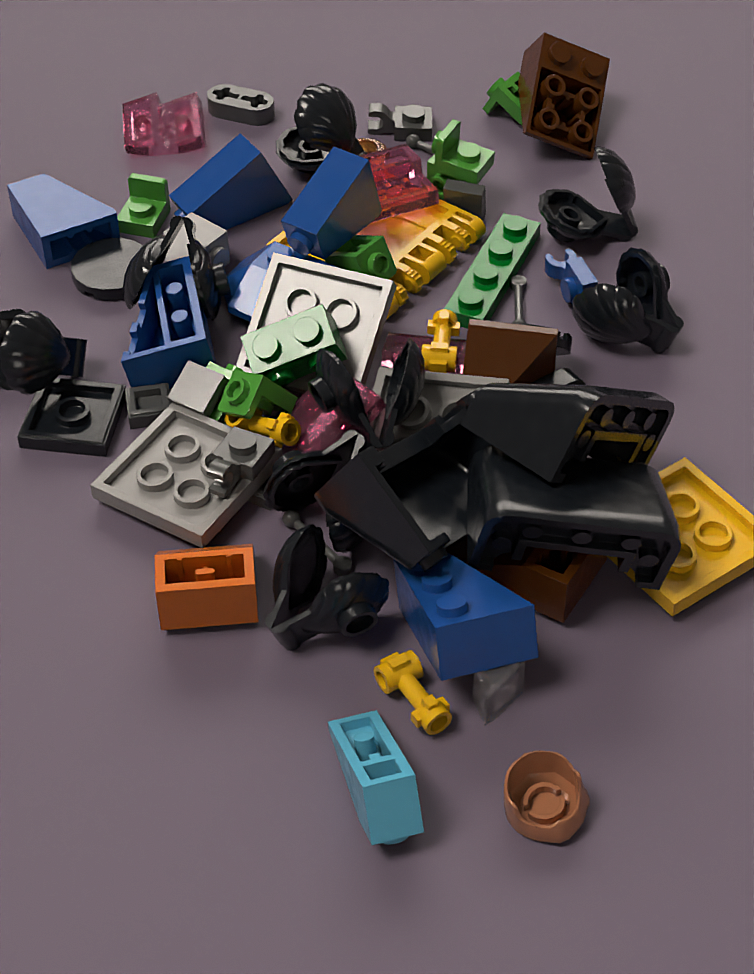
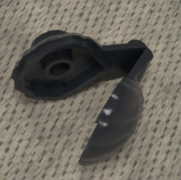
(322, 121)
(574, 218)
(208, 277)
(633, 308)
(36, 352)
(337, 391)
(301, 474)
(343, 606)

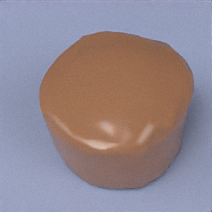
(545, 797)

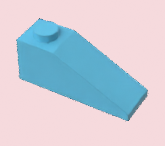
(377, 778)

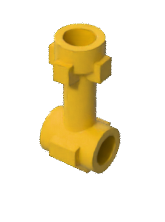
(439, 354)
(283, 430)
(401, 673)

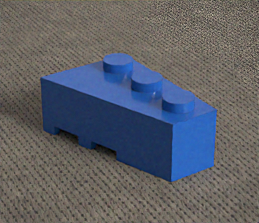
(168, 327)
(465, 618)

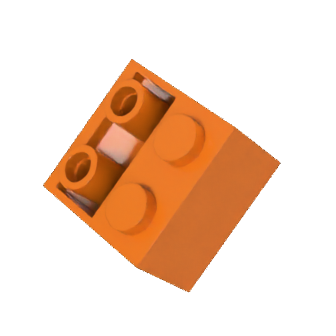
(206, 586)

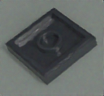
(73, 417)

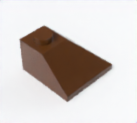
(509, 351)

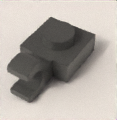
(401, 122)
(238, 456)

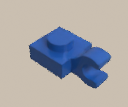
(572, 272)

